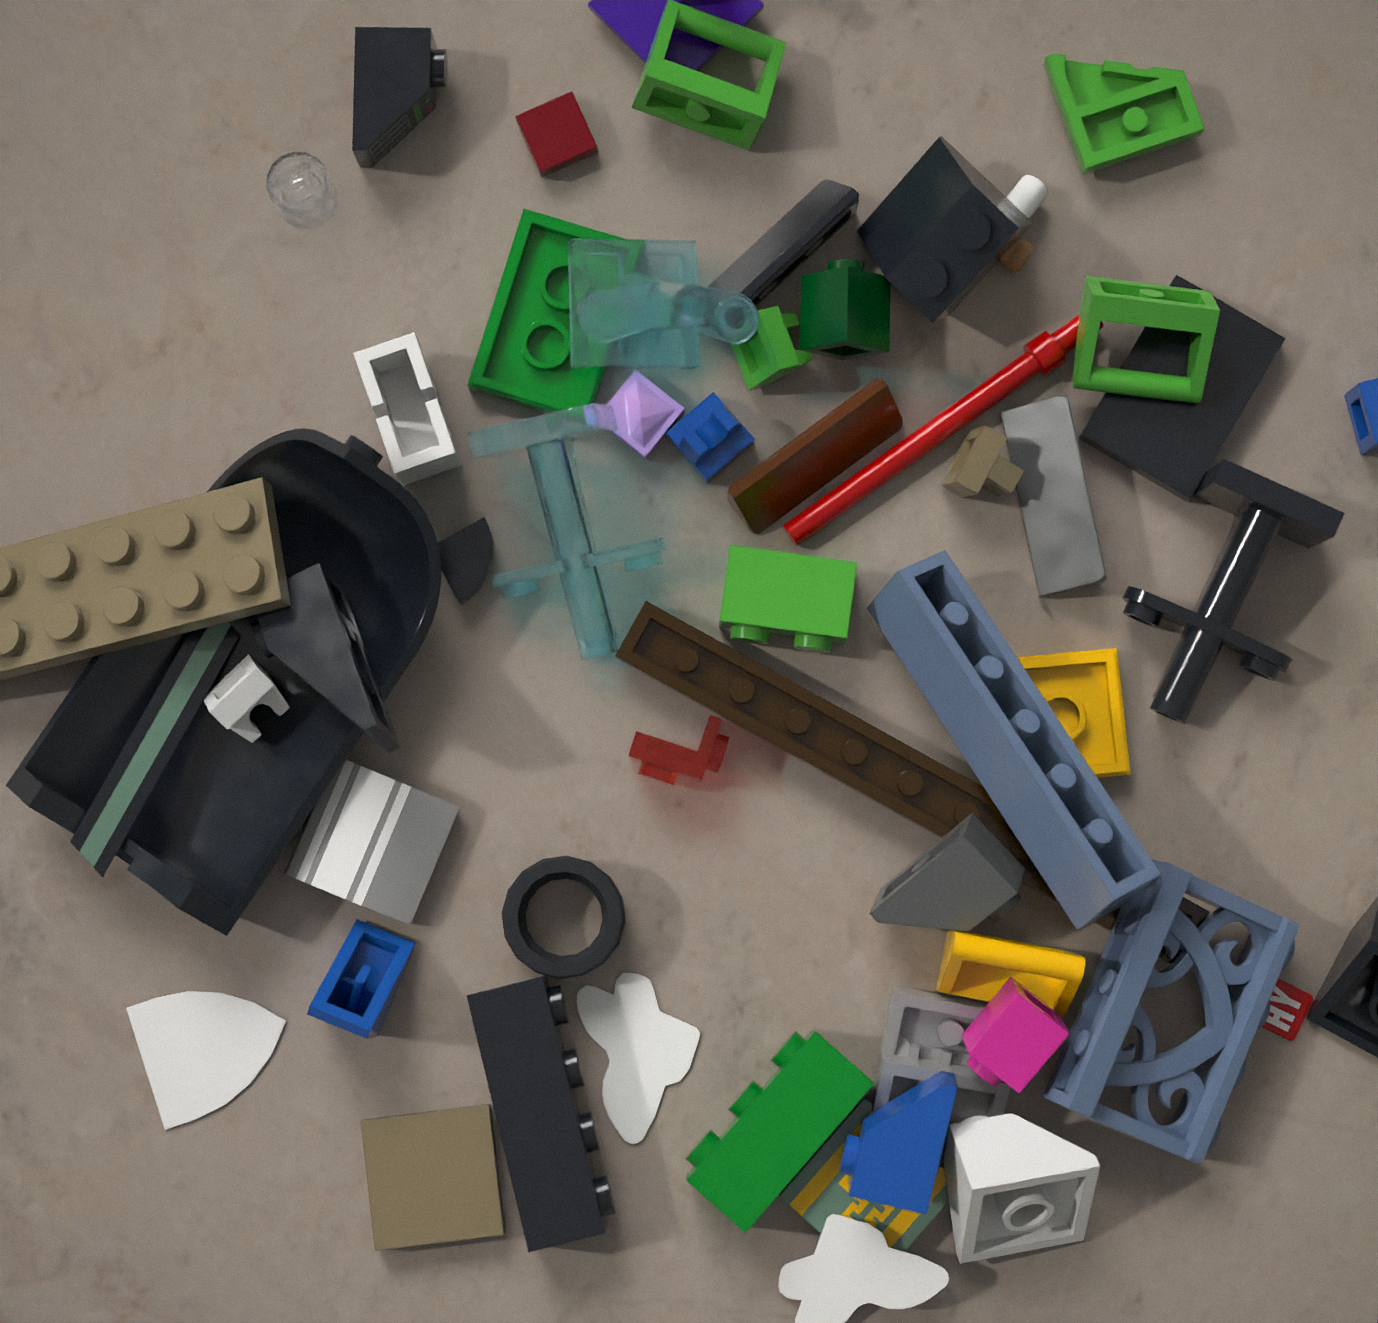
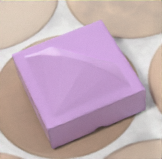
(643, 414)

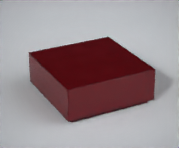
(556, 134)

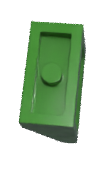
(702, 100)
(1151, 307)

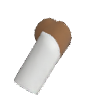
(1027, 197)

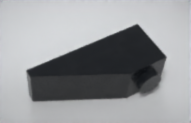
(325, 650)

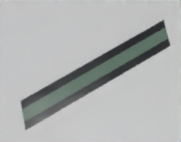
(152, 744)

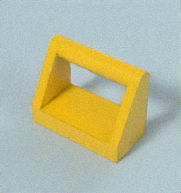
(981, 964)

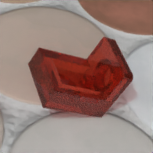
(666, 760)

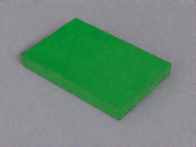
(528, 329)

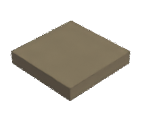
(432, 1177)

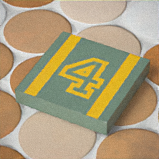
(823, 1191)

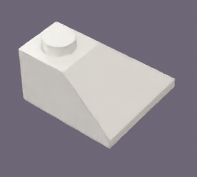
(1015, 1187)

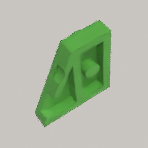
(1121, 110)

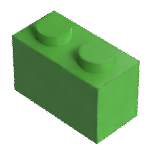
(787, 598)

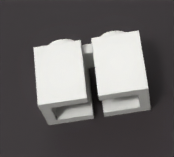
(404, 389)

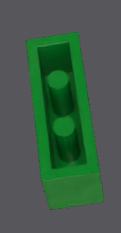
(776, 1128)

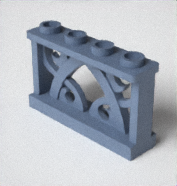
(1232, 1013)

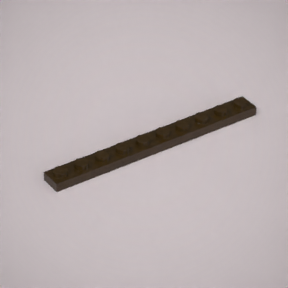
(825, 737)

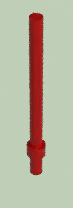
(1041, 356)

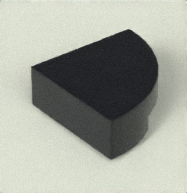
(467, 559)

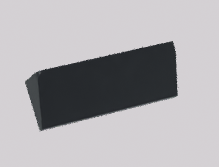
(790, 241)

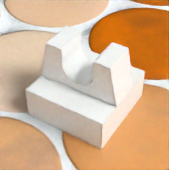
(239, 693)

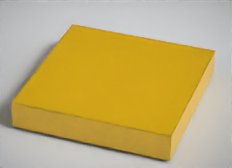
(1088, 702)

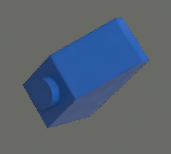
(901, 1146)

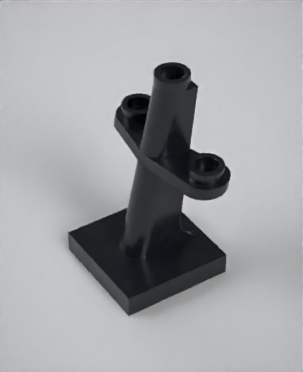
(1260, 513)

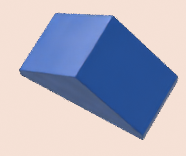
(362, 980)

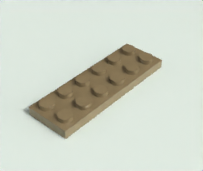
(140, 578)

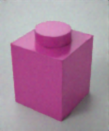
(1013, 1036)

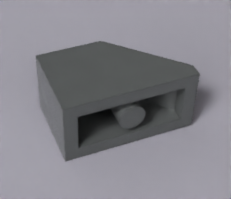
(953, 883)

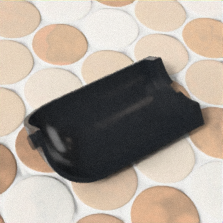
(233, 803)

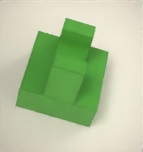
(770, 350)

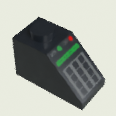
(392, 87)

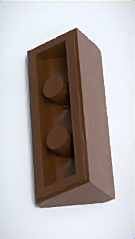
(815, 457)

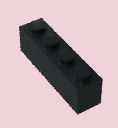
(539, 1113)

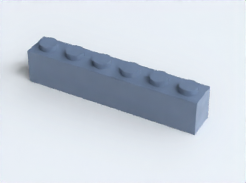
(1012, 740)

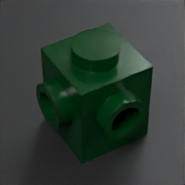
(845, 311)

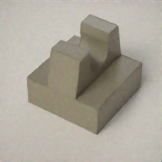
(980, 465)

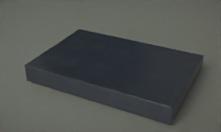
(1176, 439)

